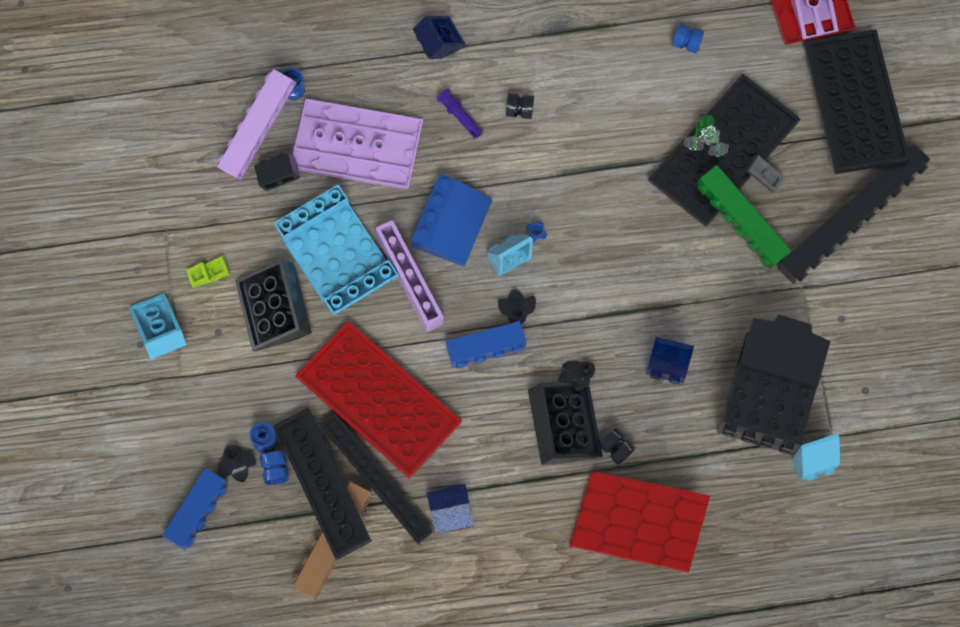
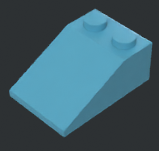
(510, 253)
(157, 326)
(817, 458)

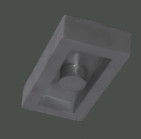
(764, 173)

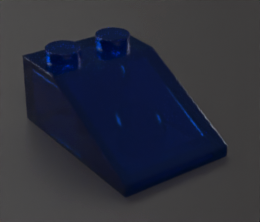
(669, 360)

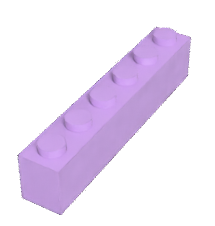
(256, 124)
(409, 276)

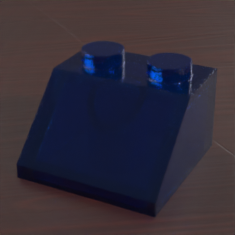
(438, 36)
(450, 509)

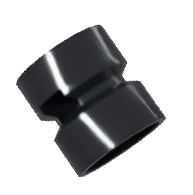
(519, 106)
(614, 440)

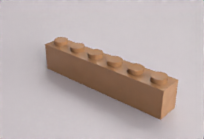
(321, 560)

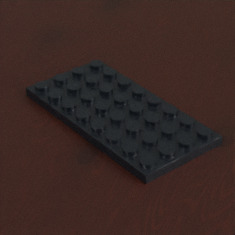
(856, 102)
(749, 124)

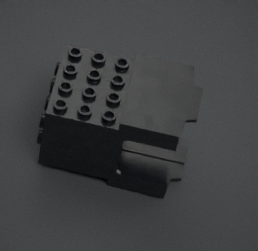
(774, 384)

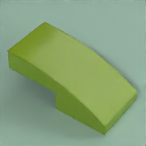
(209, 272)

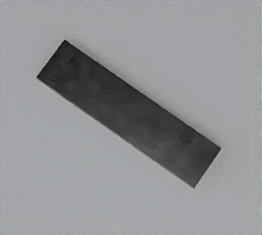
(322, 484)

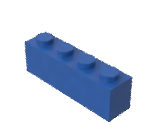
(486, 344)
(195, 509)

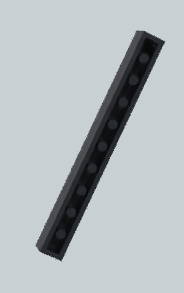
(852, 215)

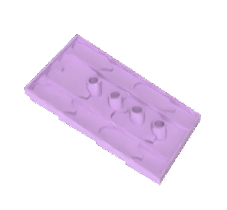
(356, 144)

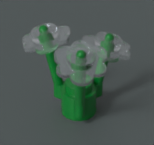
(709, 135)

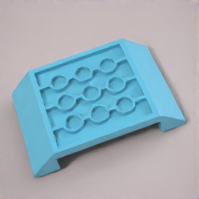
(334, 250)

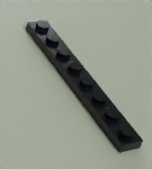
(376, 478)

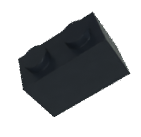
(276, 171)

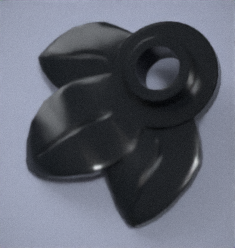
(517, 305)
(578, 373)
(236, 467)

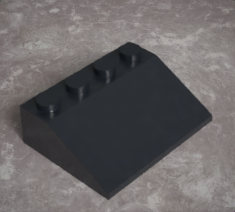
(273, 305)
(564, 423)

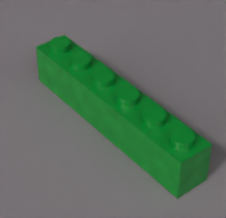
(743, 217)

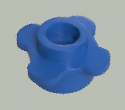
(539, 226)

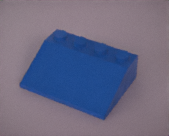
(451, 220)

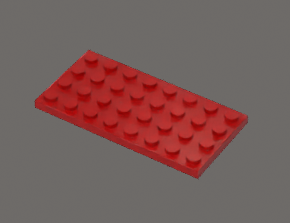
(378, 399)

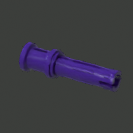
(454, 107)

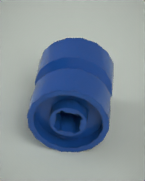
(688, 38)
(296, 76)
(263, 437)
(274, 468)

